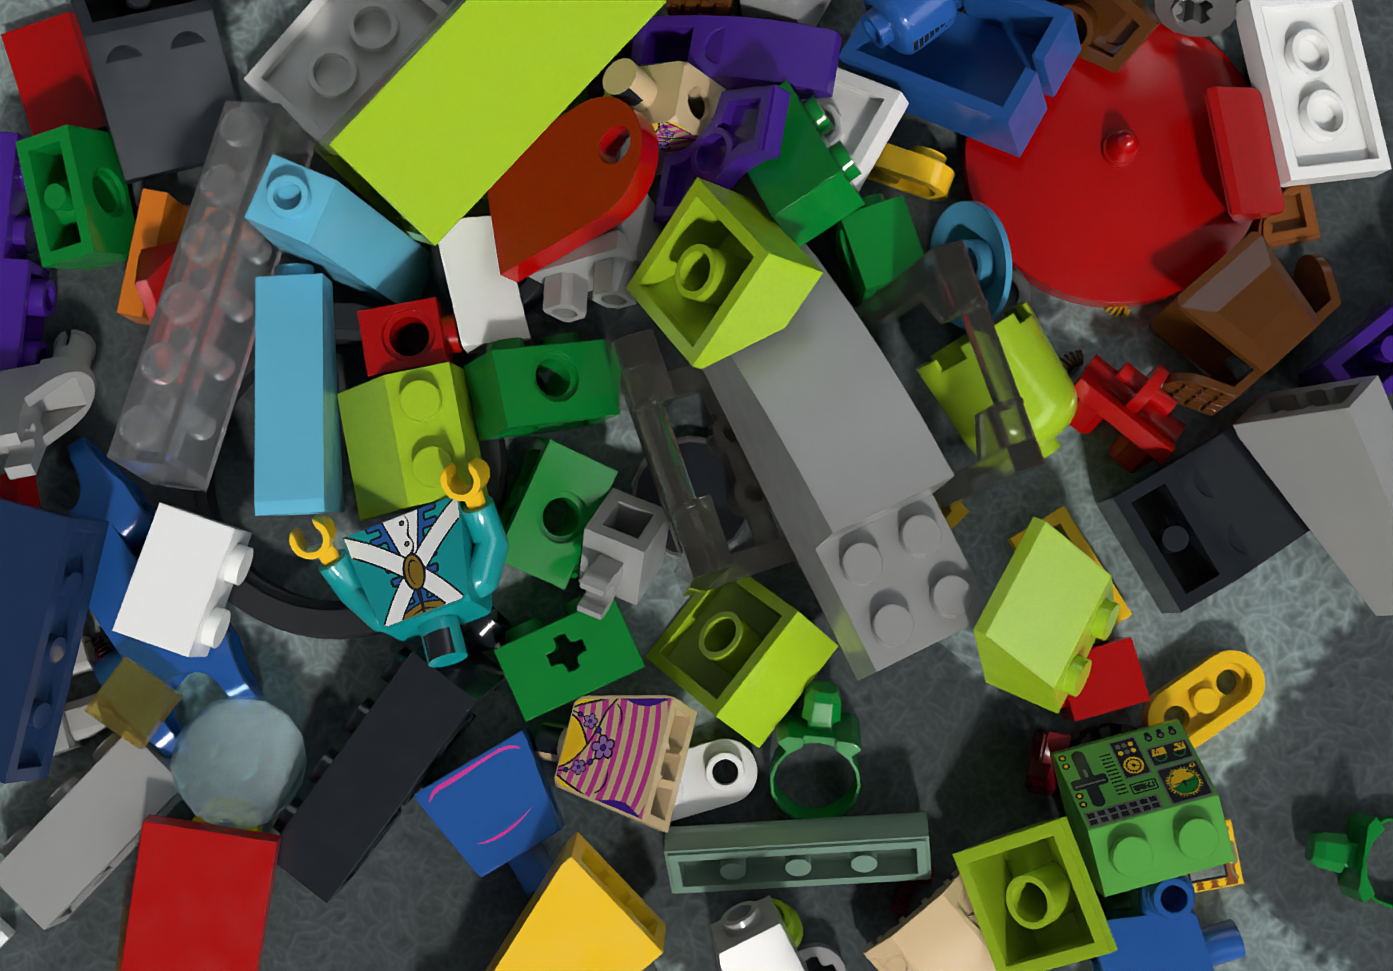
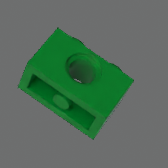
(76, 198)
(510, 402)
(544, 475)

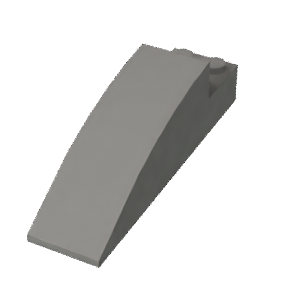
(849, 477)

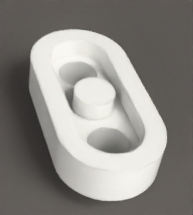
(700, 789)

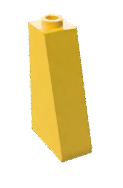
(582, 920)

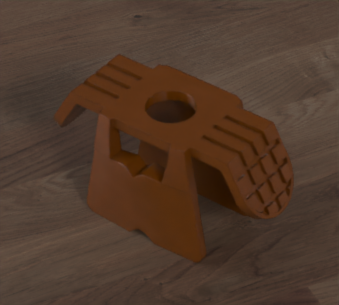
(1246, 309)

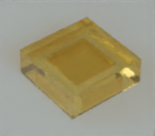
(133, 703)

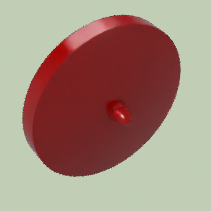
(1118, 180)

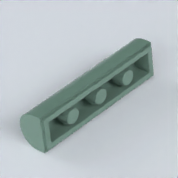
(798, 852)

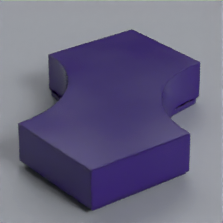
(739, 137)

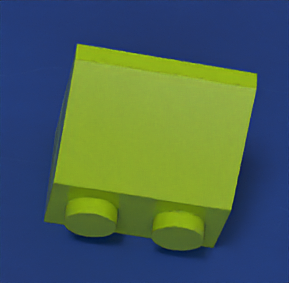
(721, 275)
(404, 435)
(1045, 619)
(742, 655)
(1035, 898)

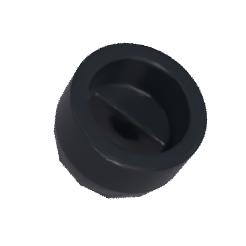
(486, 631)

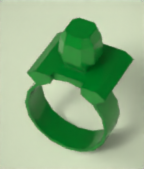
(824, 723)
(1348, 854)

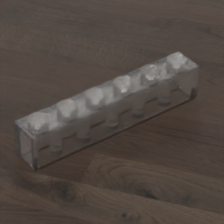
(206, 307)

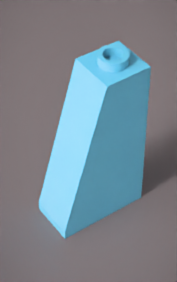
(338, 233)
(296, 395)

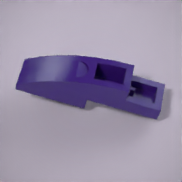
(738, 52)
(25, 287)

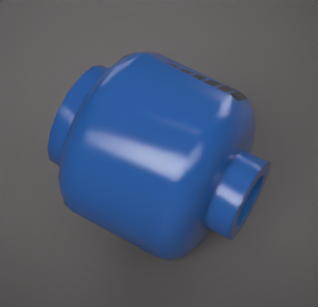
(907, 23)

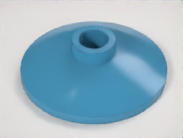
(985, 245)

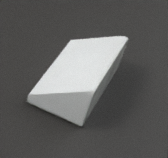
(483, 300)

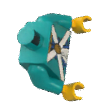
(421, 569)

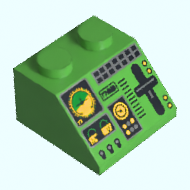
(1141, 808)

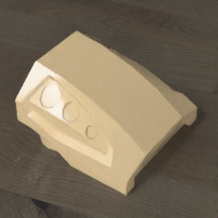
(935, 936)

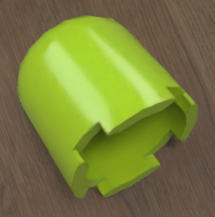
(1037, 370)

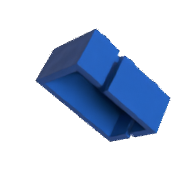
(983, 72)

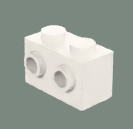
(184, 582)

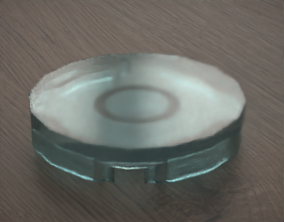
(238, 762)

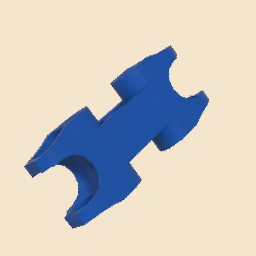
(117, 499)

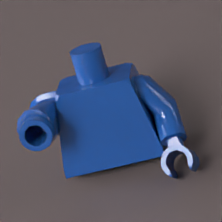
(1165, 933)

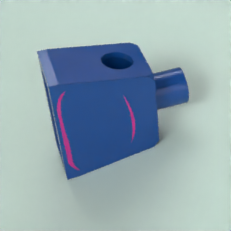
(498, 810)

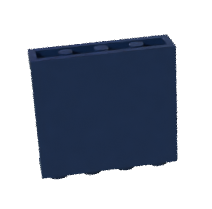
(44, 601)

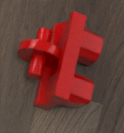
(1133, 407)

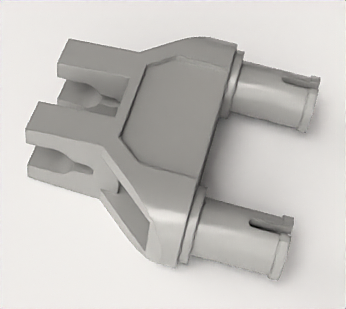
(45, 401)

